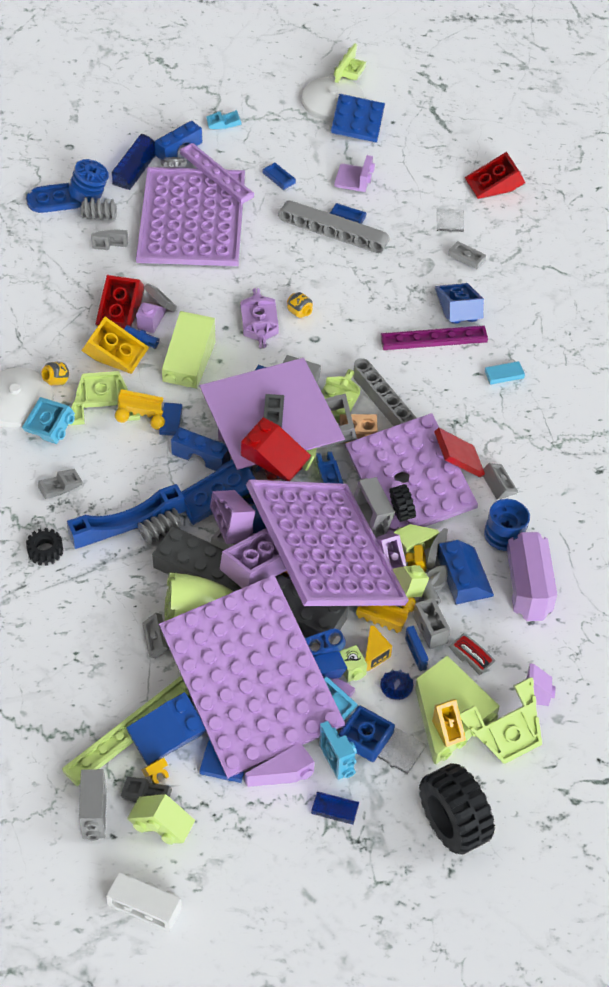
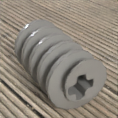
(102, 209)
(159, 525)

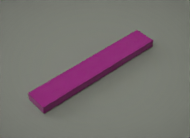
(434, 337)

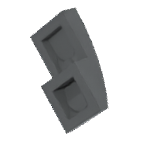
(274, 408)
(140, 787)

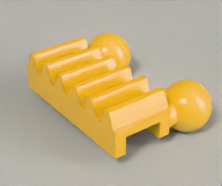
(140, 403)
(388, 616)

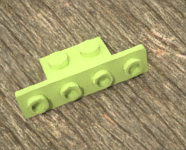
(349, 66)

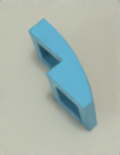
(229, 120)

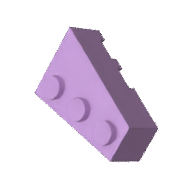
(232, 515)

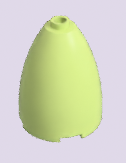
(190, 592)

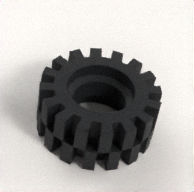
(402, 502)
(44, 555)

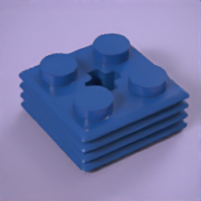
(367, 721)

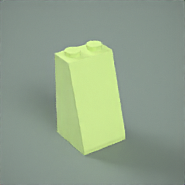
(189, 349)

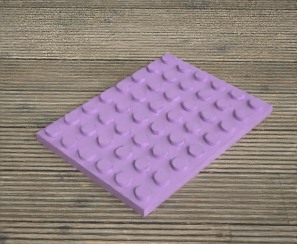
(189, 219)
(326, 544)
(250, 675)

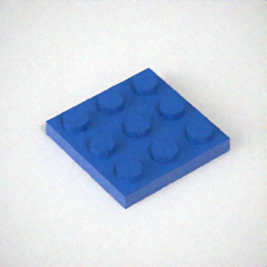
(357, 118)

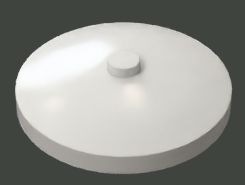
(322, 95)
(19, 394)

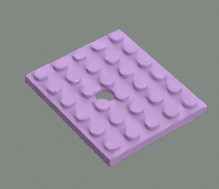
(412, 448)

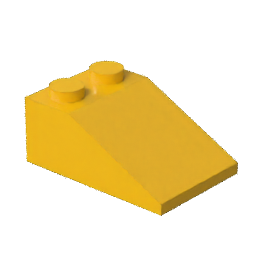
(115, 347)

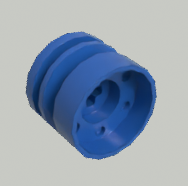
(88, 180)
(505, 521)

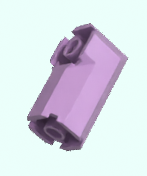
(531, 576)

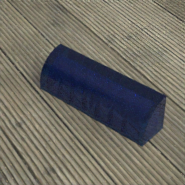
(134, 162)

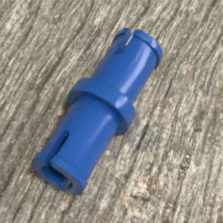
(143, 336)

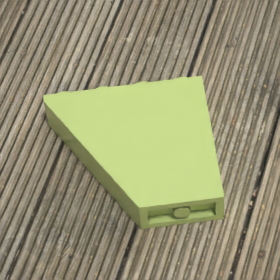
(442, 684)

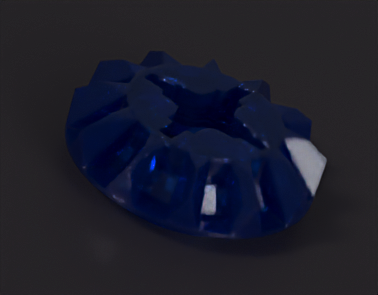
(403, 690)

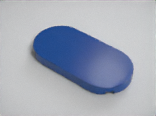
(51, 199)

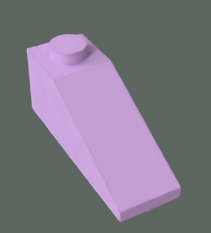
(284, 768)

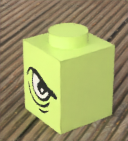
(355, 663)

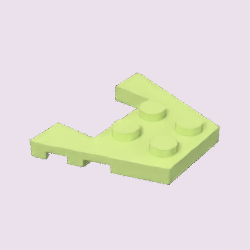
(98, 391)
(512, 733)

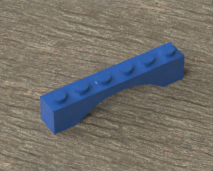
(92, 529)

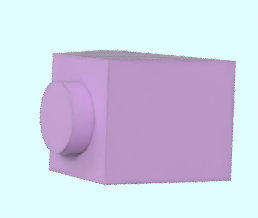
(149, 316)
(392, 548)
(542, 685)

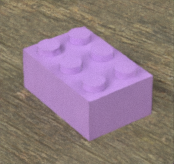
(252, 560)

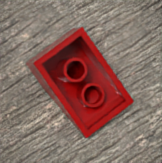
(495, 177)
(120, 300)
(274, 450)

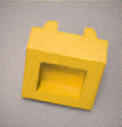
(417, 558)
(155, 768)

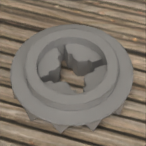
(173, 162)

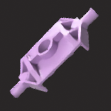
(259, 326)

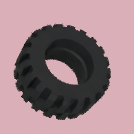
(456, 808)

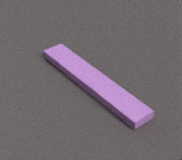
(217, 173)

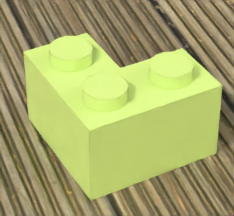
(161, 815)

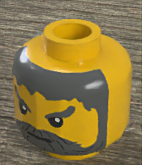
(299, 304)
(55, 373)

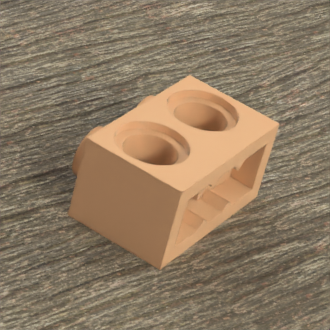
(363, 423)

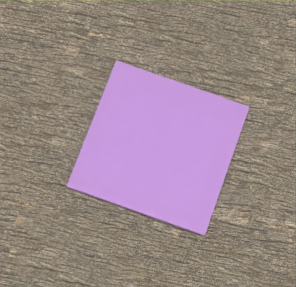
(240, 403)

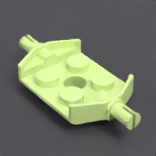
(342, 385)

